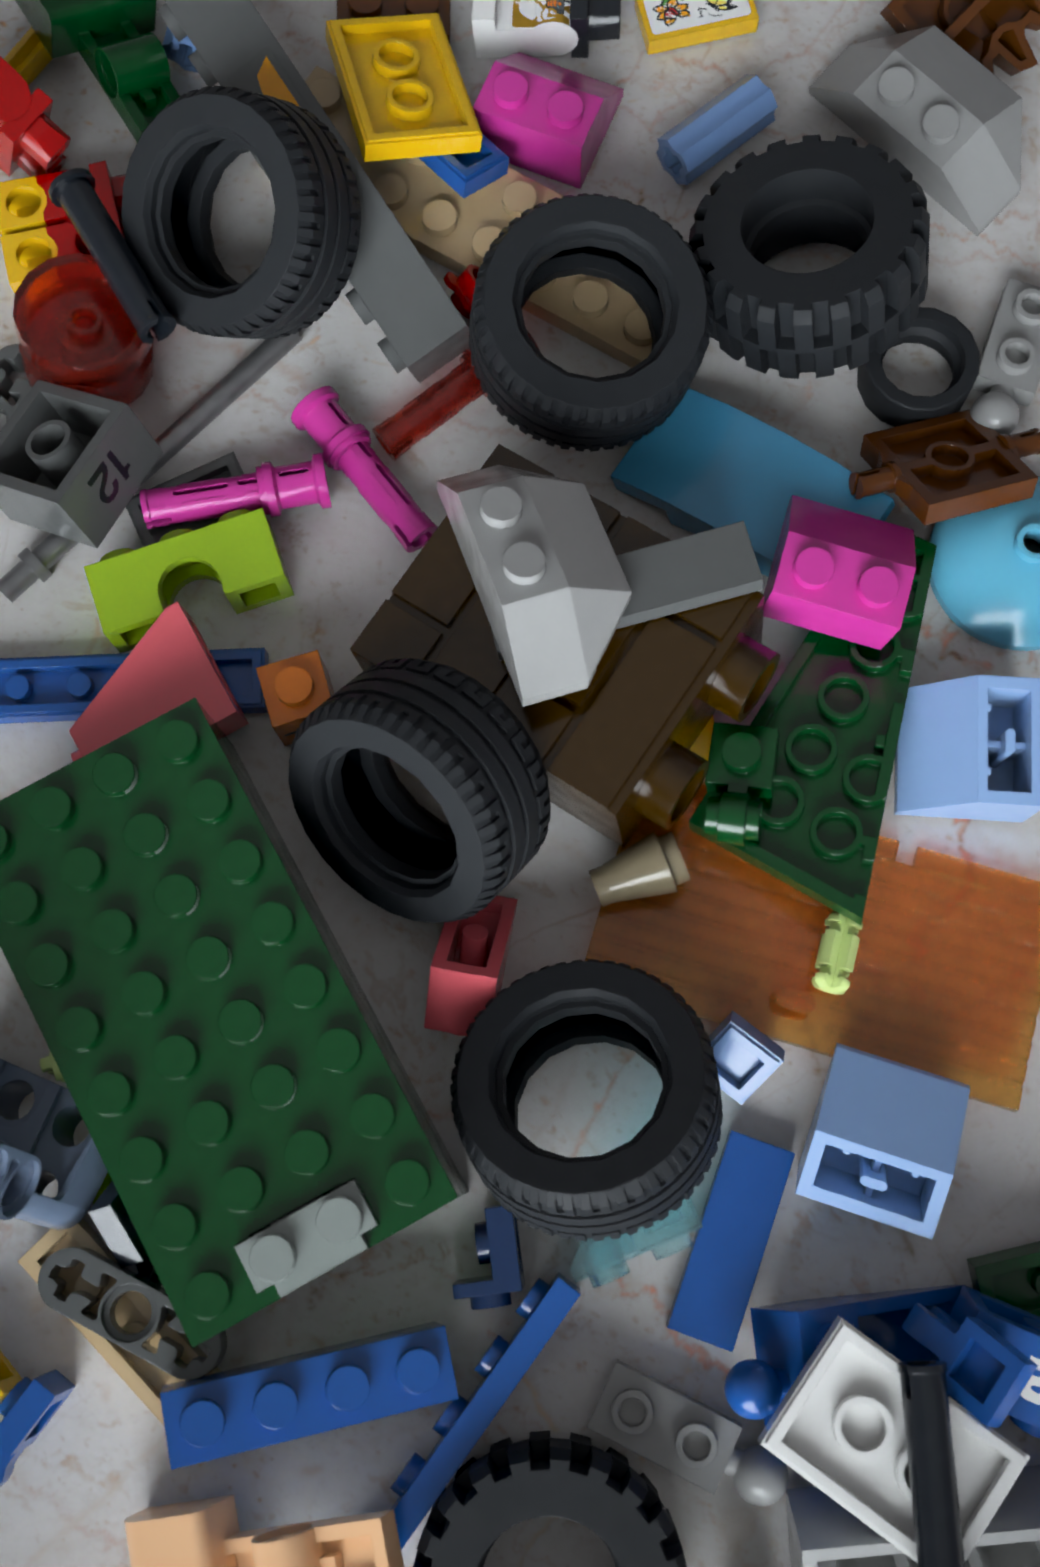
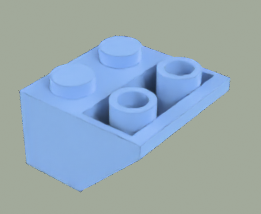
(970, 749)
(883, 1141)

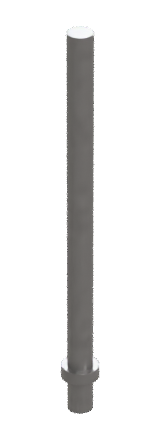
(36, 563)

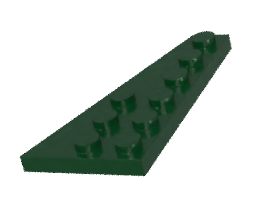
(835, 759)

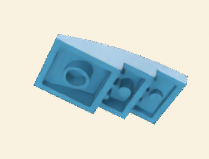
(727, 467)

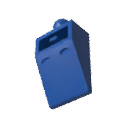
(792, 1331)

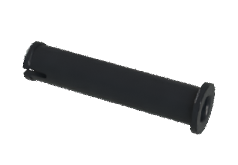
(76, 195)
(931, 1463)

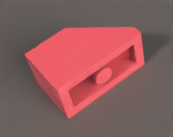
(469, 966)

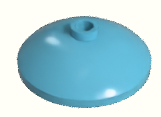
(989, 576)

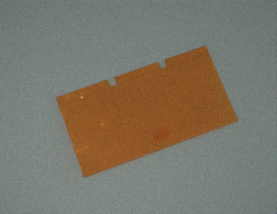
(937, 975)

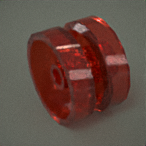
(79, 332)

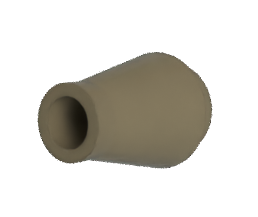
(641, 871)

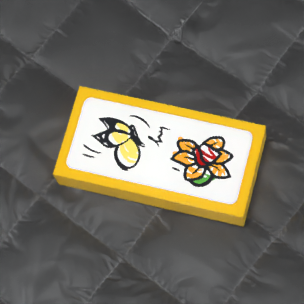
(686, 23)

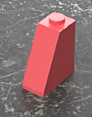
(157, 676)

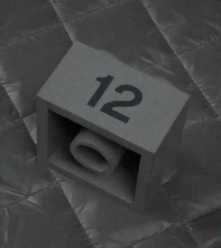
(72, 462)

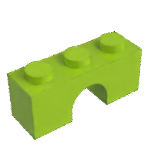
(140, 583)

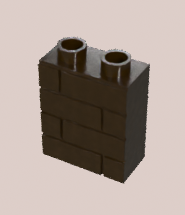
(629, 735)

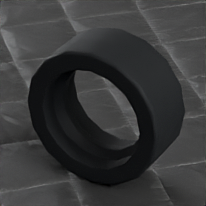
(952, 342)

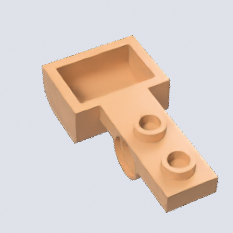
(210, 1536)

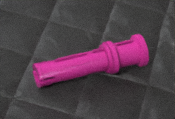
(349, 449)
(266, 488)

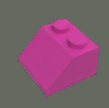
(546, 116)
(840, 573)

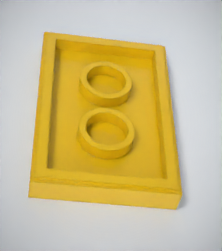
(402, 87)

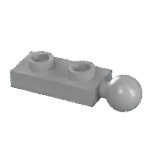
(1009, 359)
(684, 1436)

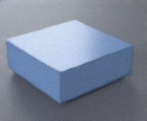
(743, 1056)

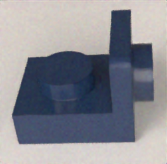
(500, 1245)

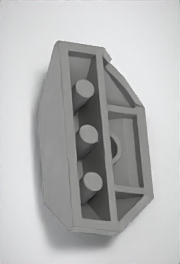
(935, 115)
(539, 573)

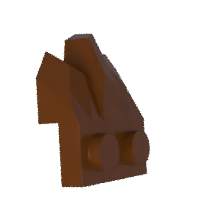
(984, 28)

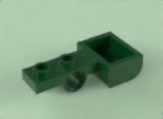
(117, 48)

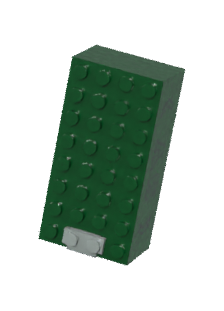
(209, 1023)

